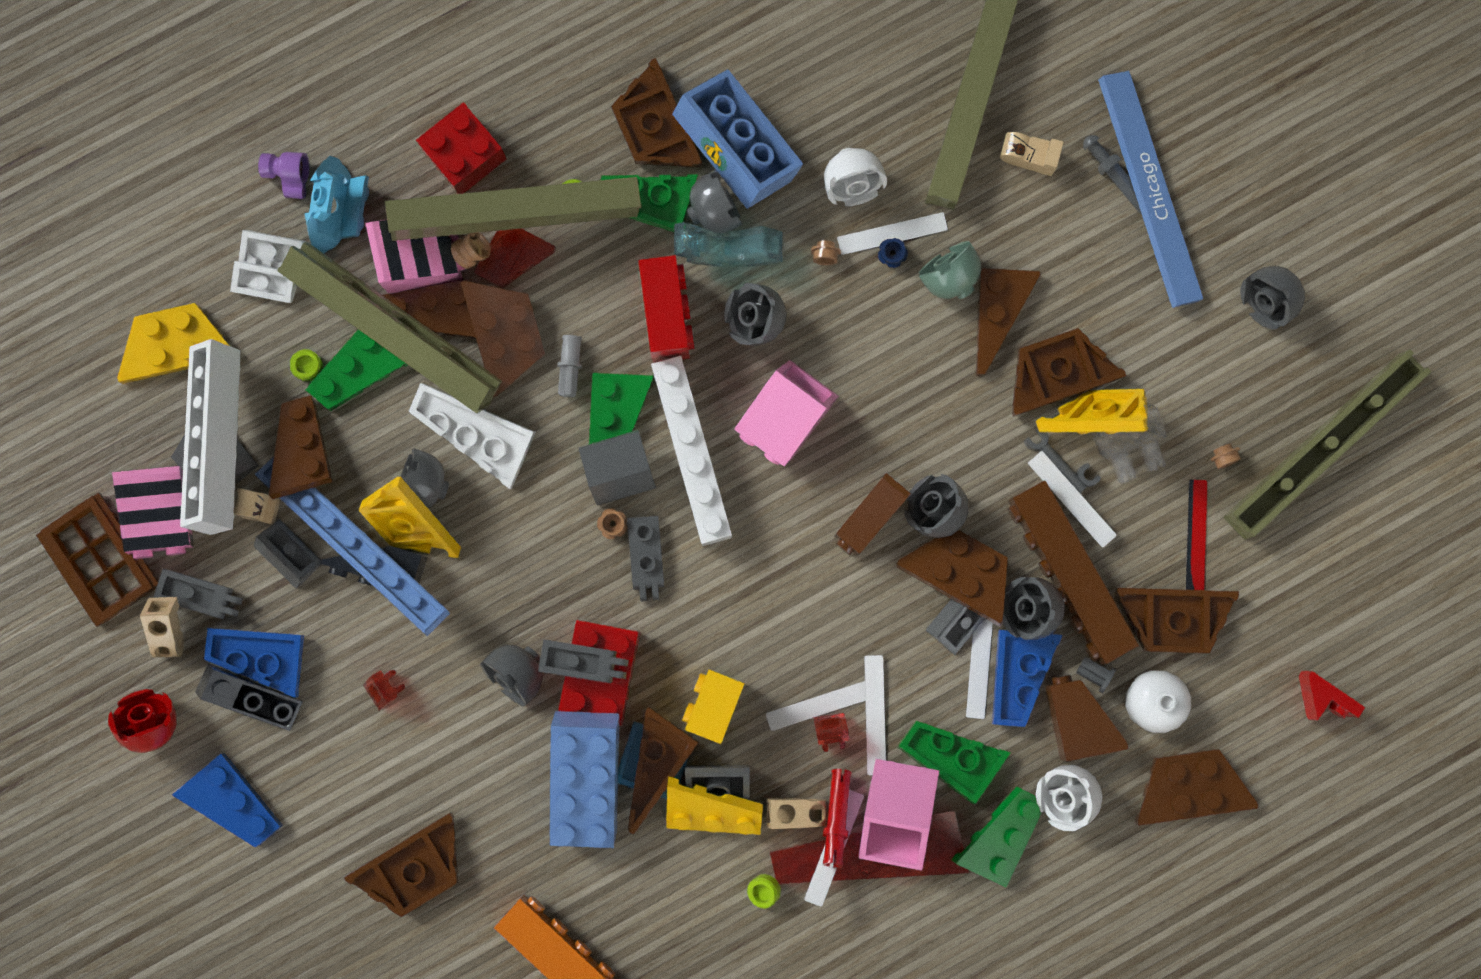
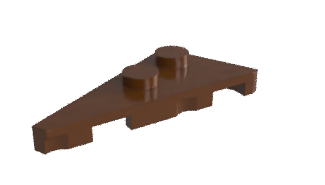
(999, 303)
(661, 755)

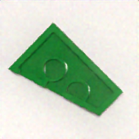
(662, 198)
(352, 370)
(616, 403)
(961, 762)
(1002, 841)

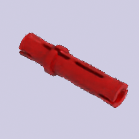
(837, 816)

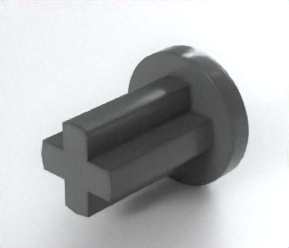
(1096, 673)

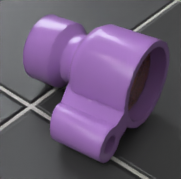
(290, 167)

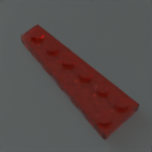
(800, 861)

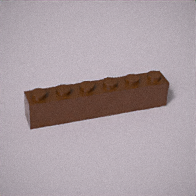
(1072, 573)

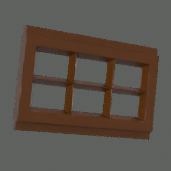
(74, 576)

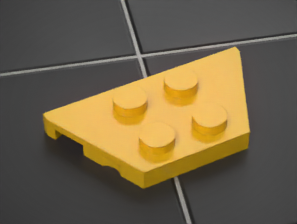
(162, 342)
(1101, 412)
(406, 520)

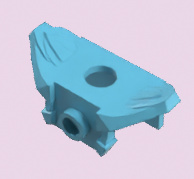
(347, 221)

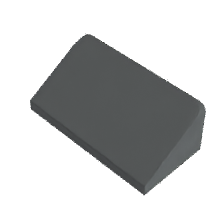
(287, 553)
(954, 626)

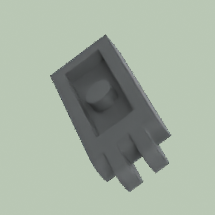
(646, 555)
(197, 594)
(580, 661)

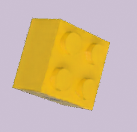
(714, 705)

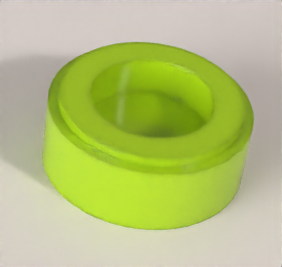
(306, 365)
(764, 891)

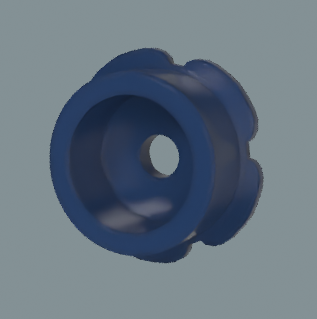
(896, 245)

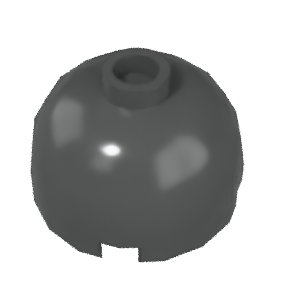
(713, 205)
(1273, 295)
(755, 314)
(425, 477)
(937, 506)
(1032, 608)
(514, 671)

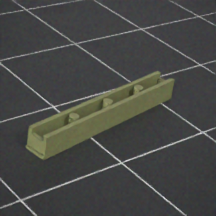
(970, 103)
(512, 208)
(390, 326)
(1326, 445)

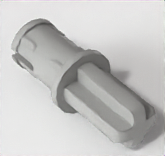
(569, 365)

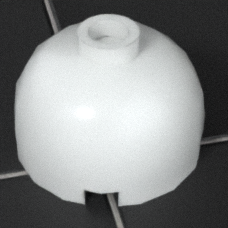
(854, 177)
(1158, 701)
(1069, 797)

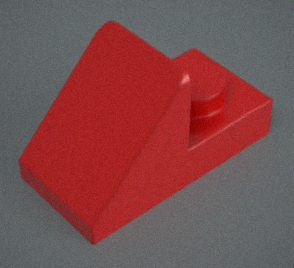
(1320, 693)

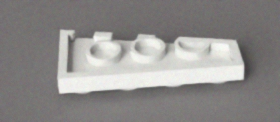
(485, 437)

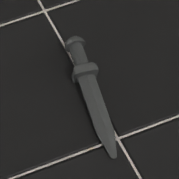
(1112, 168)

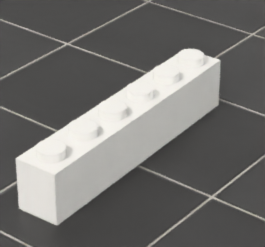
(210, 438)
(691, 451)

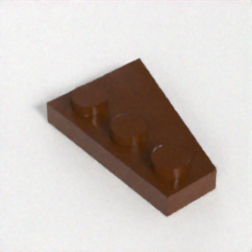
(438, 308)
(299, 450)

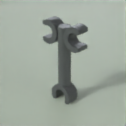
(1078, 479)

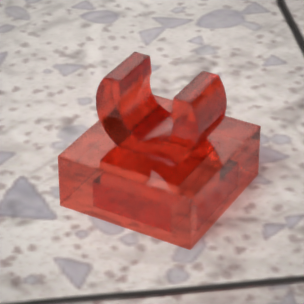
(380, 689)
(831, 730)

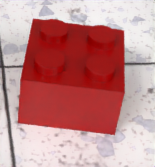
(461, 149)

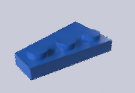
(262, 656)
(1019, 676)
(230, 801)

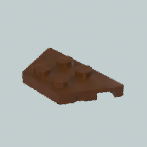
(648, 122)
(503, 330)
(1059, 370)
(962, 571)
(1176, 618)
(1192, 788)
(412, 869)

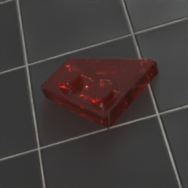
(512, 255)

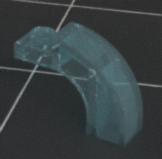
(728, 249)

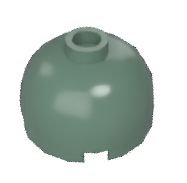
(952, 273)

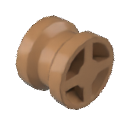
(470, 249)

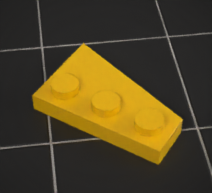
(707, 812)

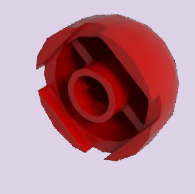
(143, 721)

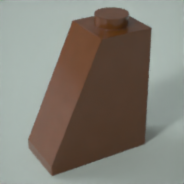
(871, 515)
(1080, 722)

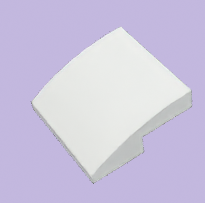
(258, 266)

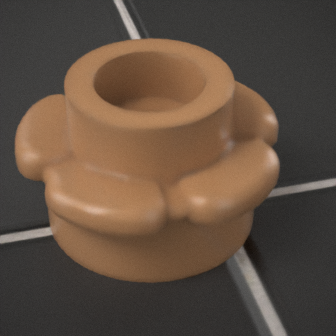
(825, 253)
(1226, 456)
(620, 527)

